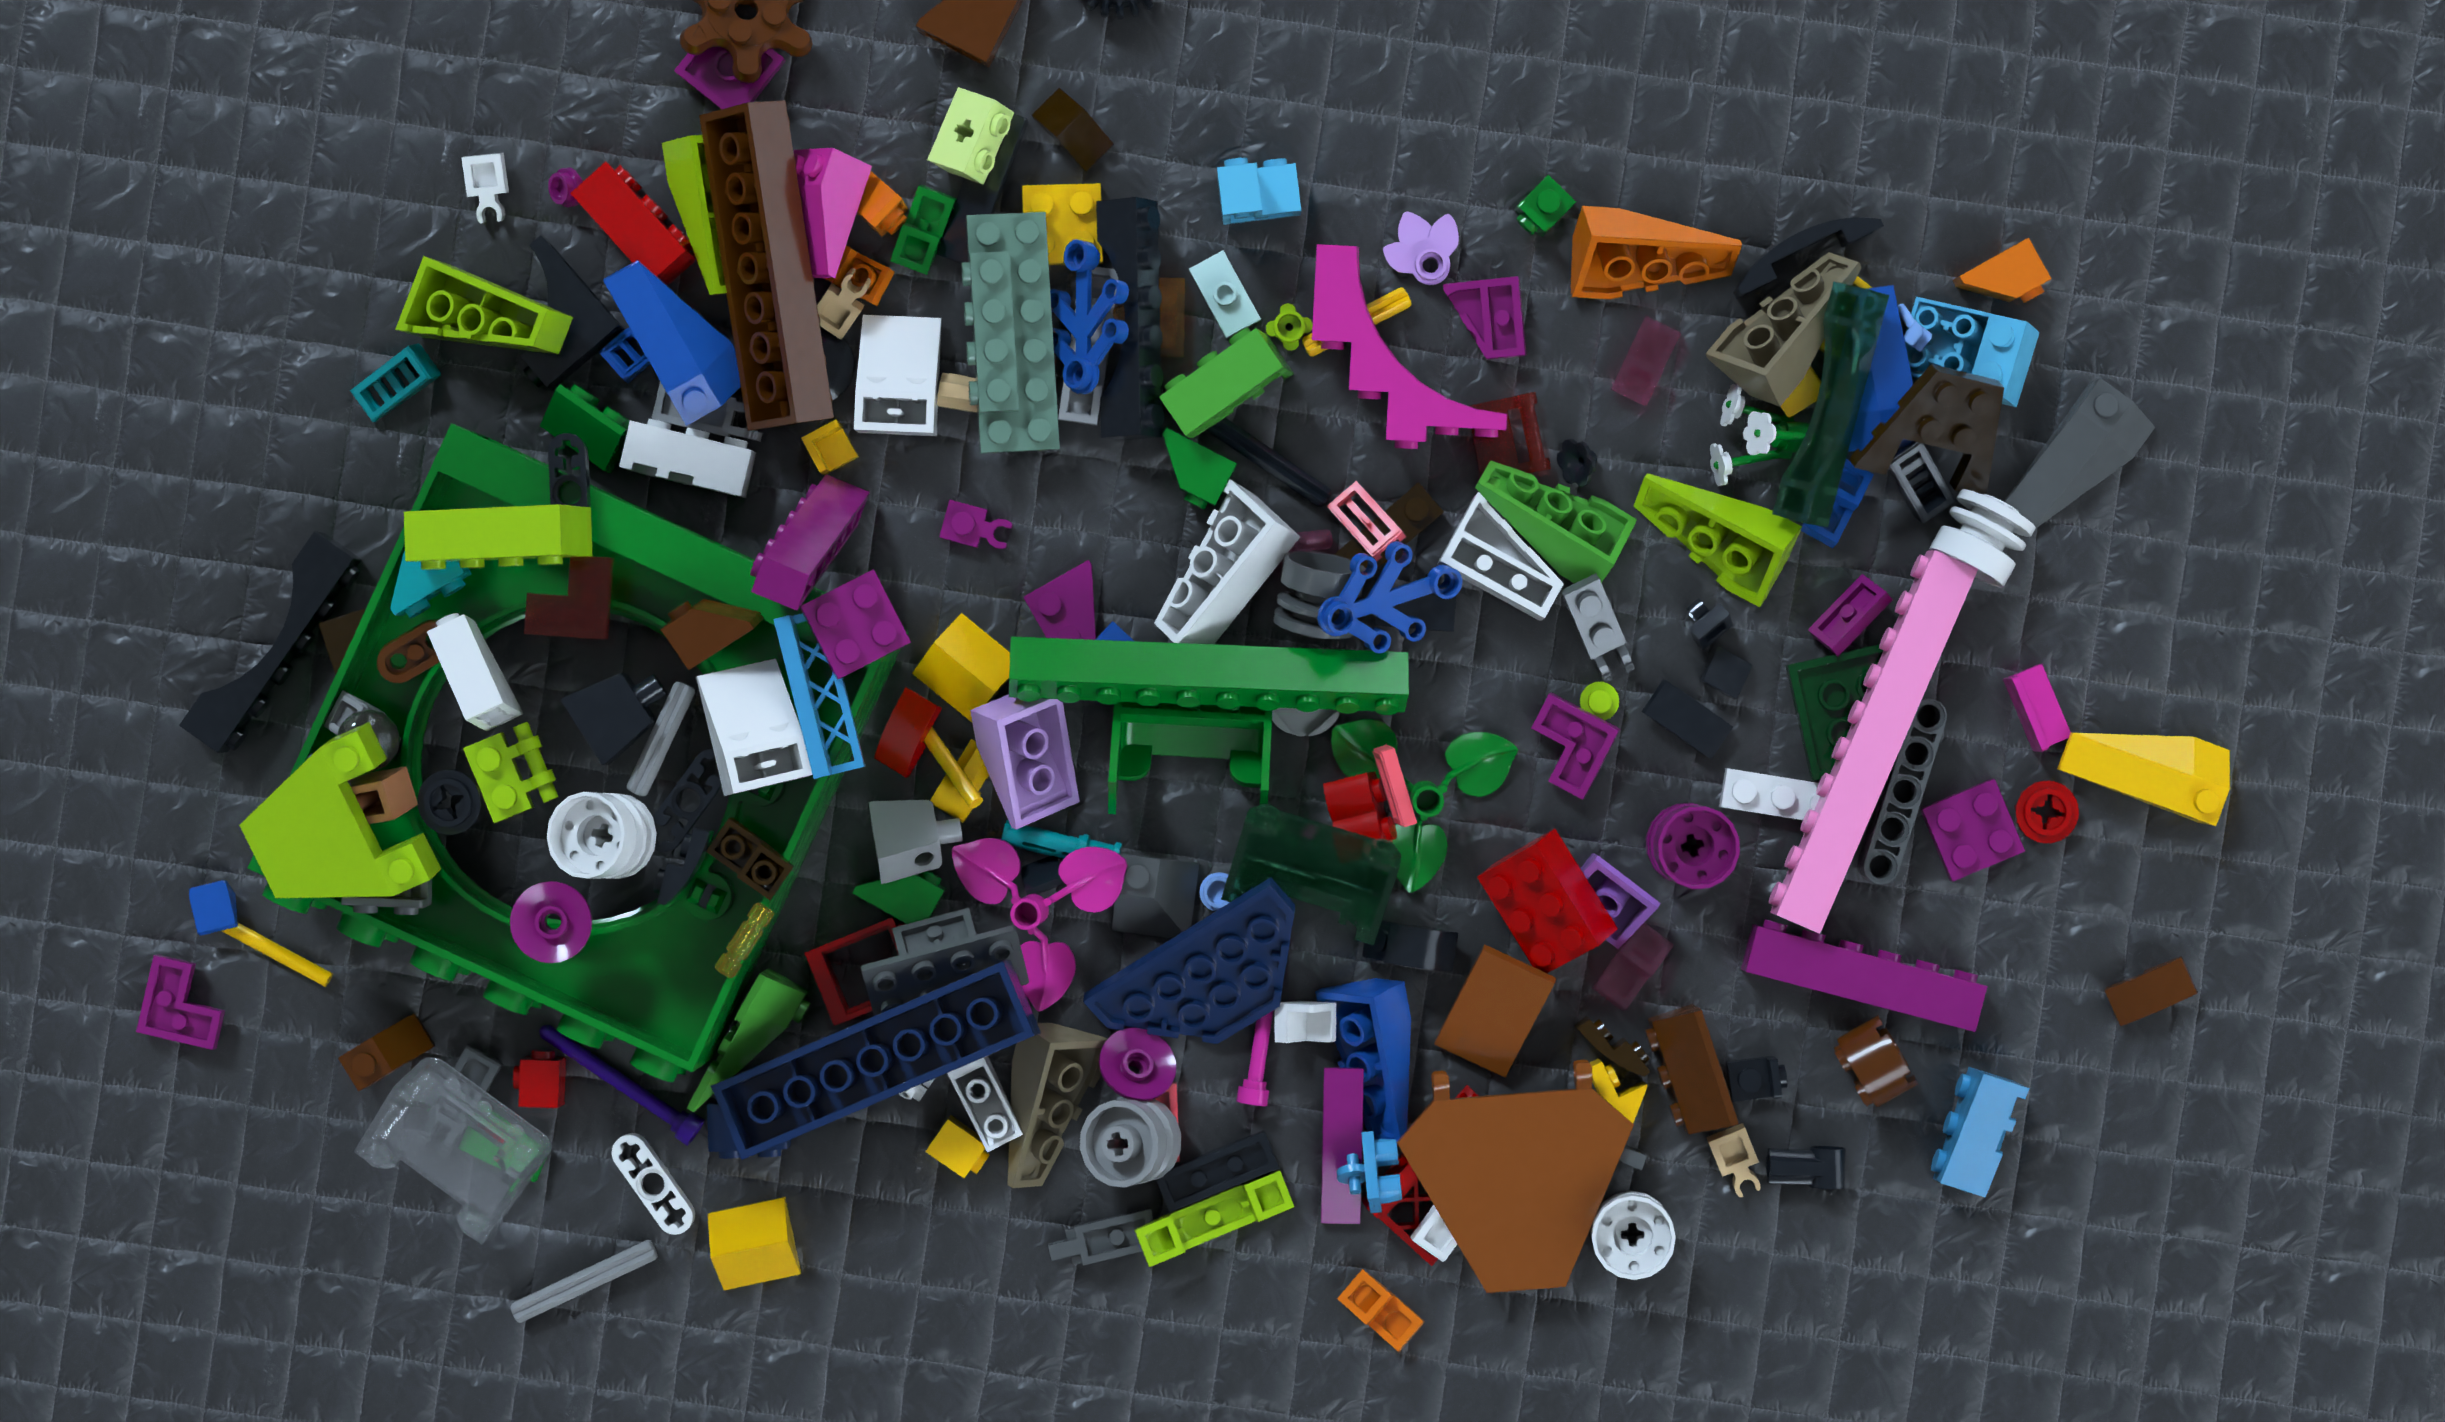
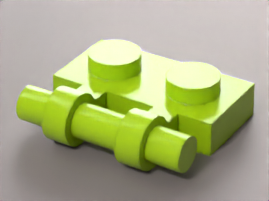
(500, 777)

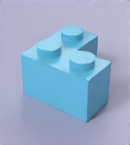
(1256, 192)

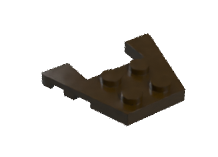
(1947, 412)

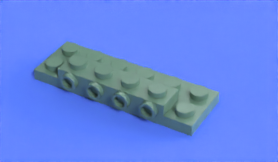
(1011, 332)

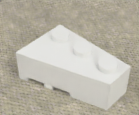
(688, 457)
(1500, 562)

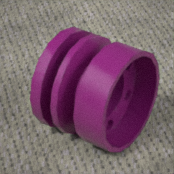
(1711, 857)

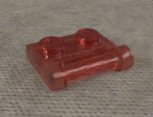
(1502, 448)

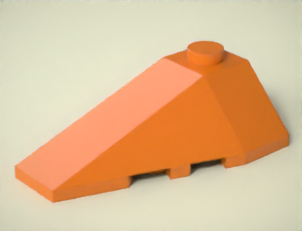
(1632, 251)

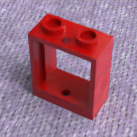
(826, 977)

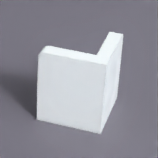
(1305, 1021)

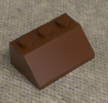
(1691, 1070)

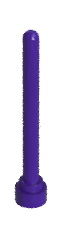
(683, 1124)

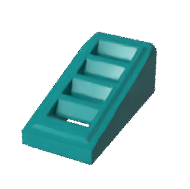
(420, 361)

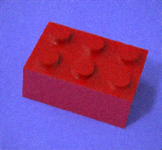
(634, 222)
(1547, 902)

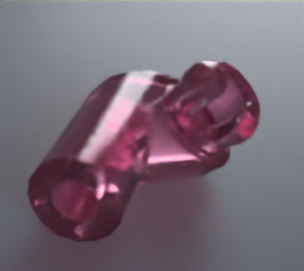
(1313, 540)

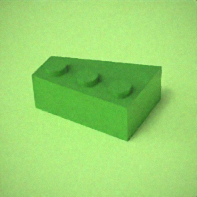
(1224, 381)

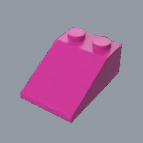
(830, 196)

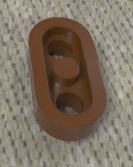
(414, 647)

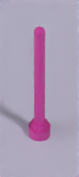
(1254, 1088)

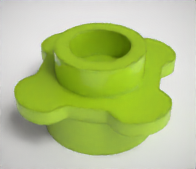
(1300, 327)

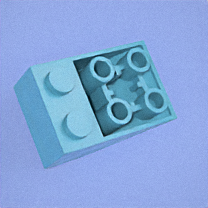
(1974, 344)

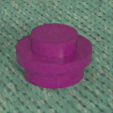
(562, 184)

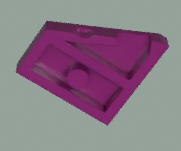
(1491, 314)
(1066, 605)

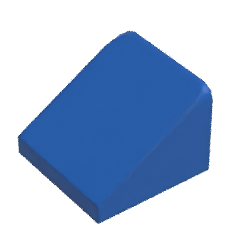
(213, 907)

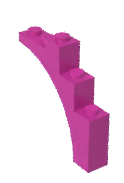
(1343, 317)

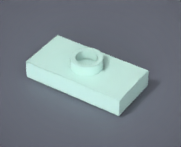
(1224, 294)

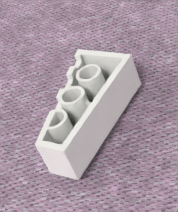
(1226, 569)

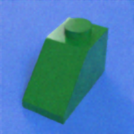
(1198, 469)
(906, 898)

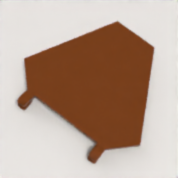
(1518, 1175)

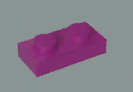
(1850, 615)

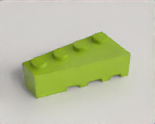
(469, 309)
(497, 534)

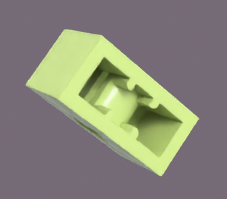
(971, 135)

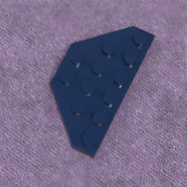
(1208, 976)

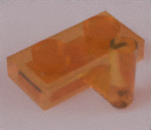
(1171, 316)

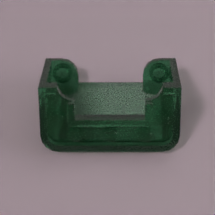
(1316, 866)

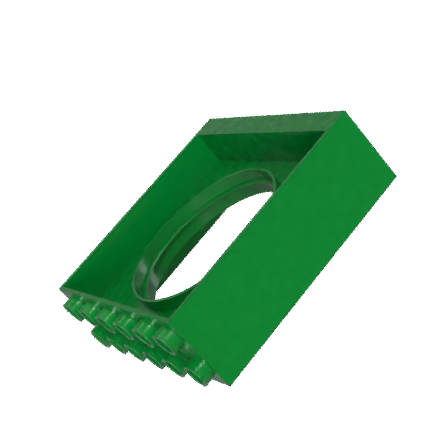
(645, 970)

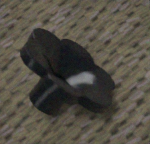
(1577, 462)

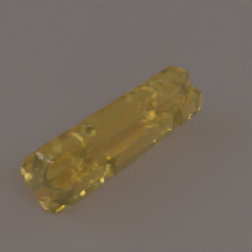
(744, 940)

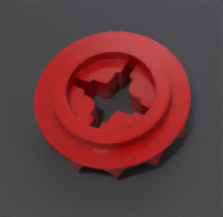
(2056, 827)

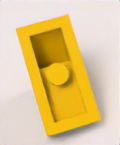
(1625, 1101)

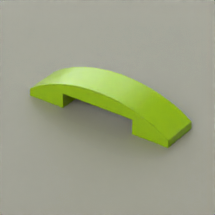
(1213, 1217)

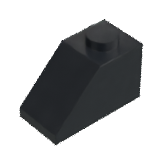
(1434, 611)

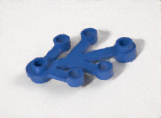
(1082, 365)
(1382, 598)

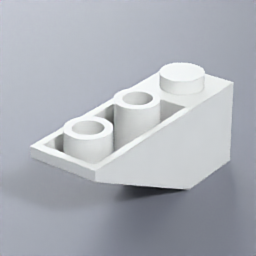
(986, 1103)

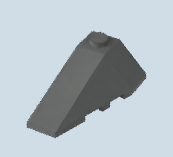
(2087, 446)

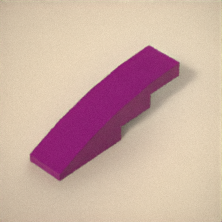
(1340, 1137)

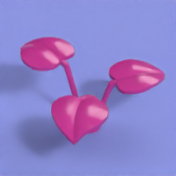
(1092, 878)

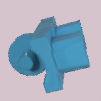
(1379, 1188)

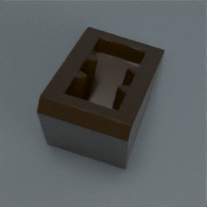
(1073, 129)

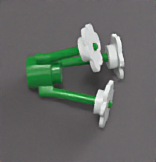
(1759, 433)

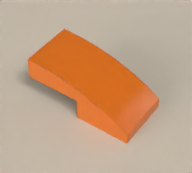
(1381, 1310)

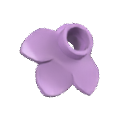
(1422, 242)

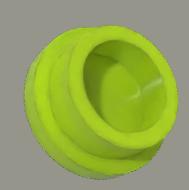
(1600, 700)

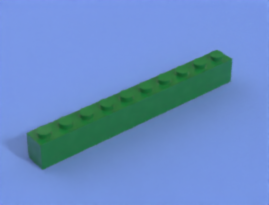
(1208, 675)

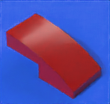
(905, 732)

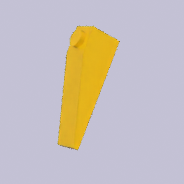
(2163, 771)

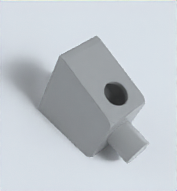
(909, 837)

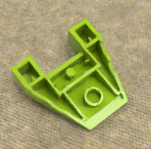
(316, 837)

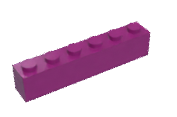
(808, 541)
(1864, 977)

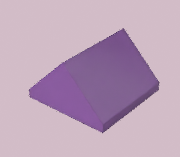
(1622, 898)

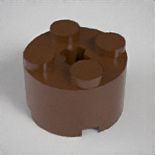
(1875, 1061)

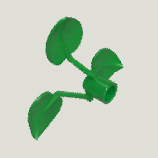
(1478, 763)

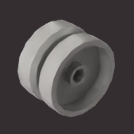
(1130, 1142)

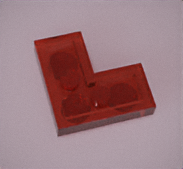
(584, 610)

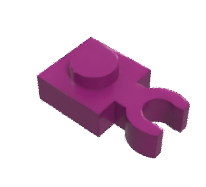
(968, 524)

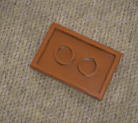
(1495, 1010)

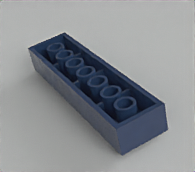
(876, 1059)

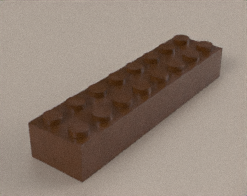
(766, 265)

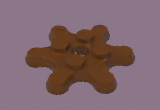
(746, 38)

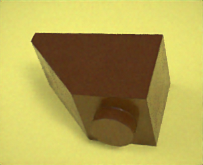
(707, 628)
(386, 1052)

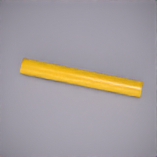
(952, 769)
(280, 954)

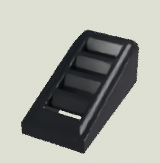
(1934, 501)

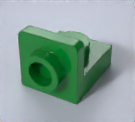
(1543, 207)

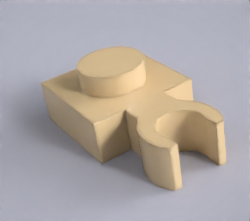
(839, 307)
(1734, 1155)

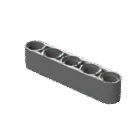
(1903, 812)

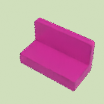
(2037, 708)

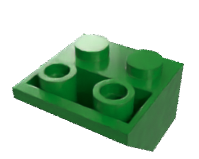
(577, 413)

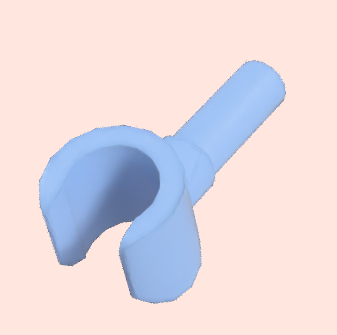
(1916, 335)

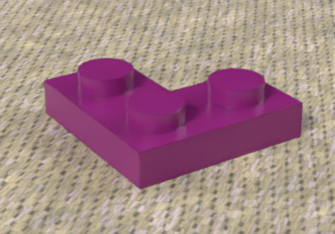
(1585, 741)
(166, 1008)

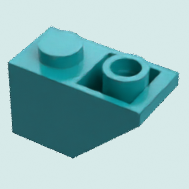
(418, 586)

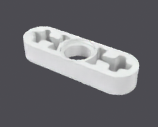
(661, 1214)

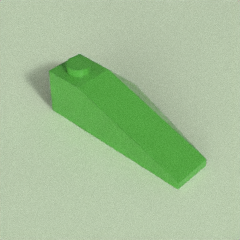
(1566, 530)

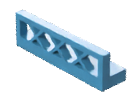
(807, 707)

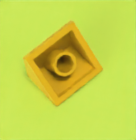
(965, 666)
(752, 1244)

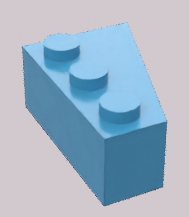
(1976, 1131)

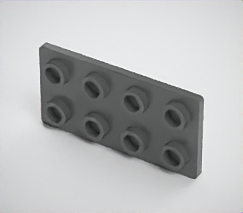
(937, 954)

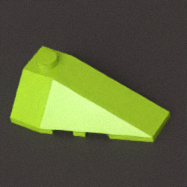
(692, 194)
(1729, 535)

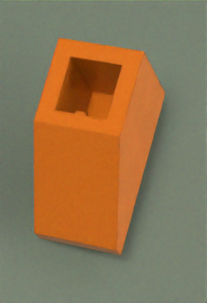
(882, 207)

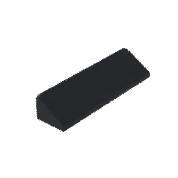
(979, 198)

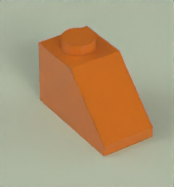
(2008, 275)

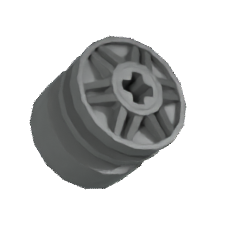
(1313, 580)

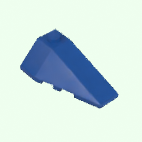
(684, 350)

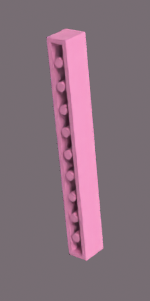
(1873, 739)

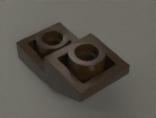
(750, 858)
(1622, 1053)

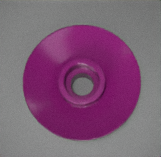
(530, 924)
(1143, 1051)

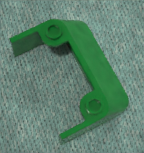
(1198, 732)

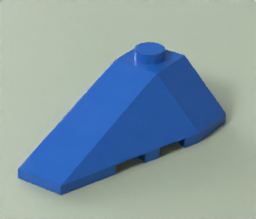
(1887, 378)
(1375, 1036)

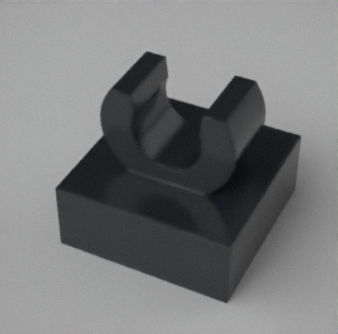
(1708, 624)

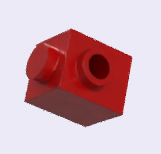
(540, 1080)

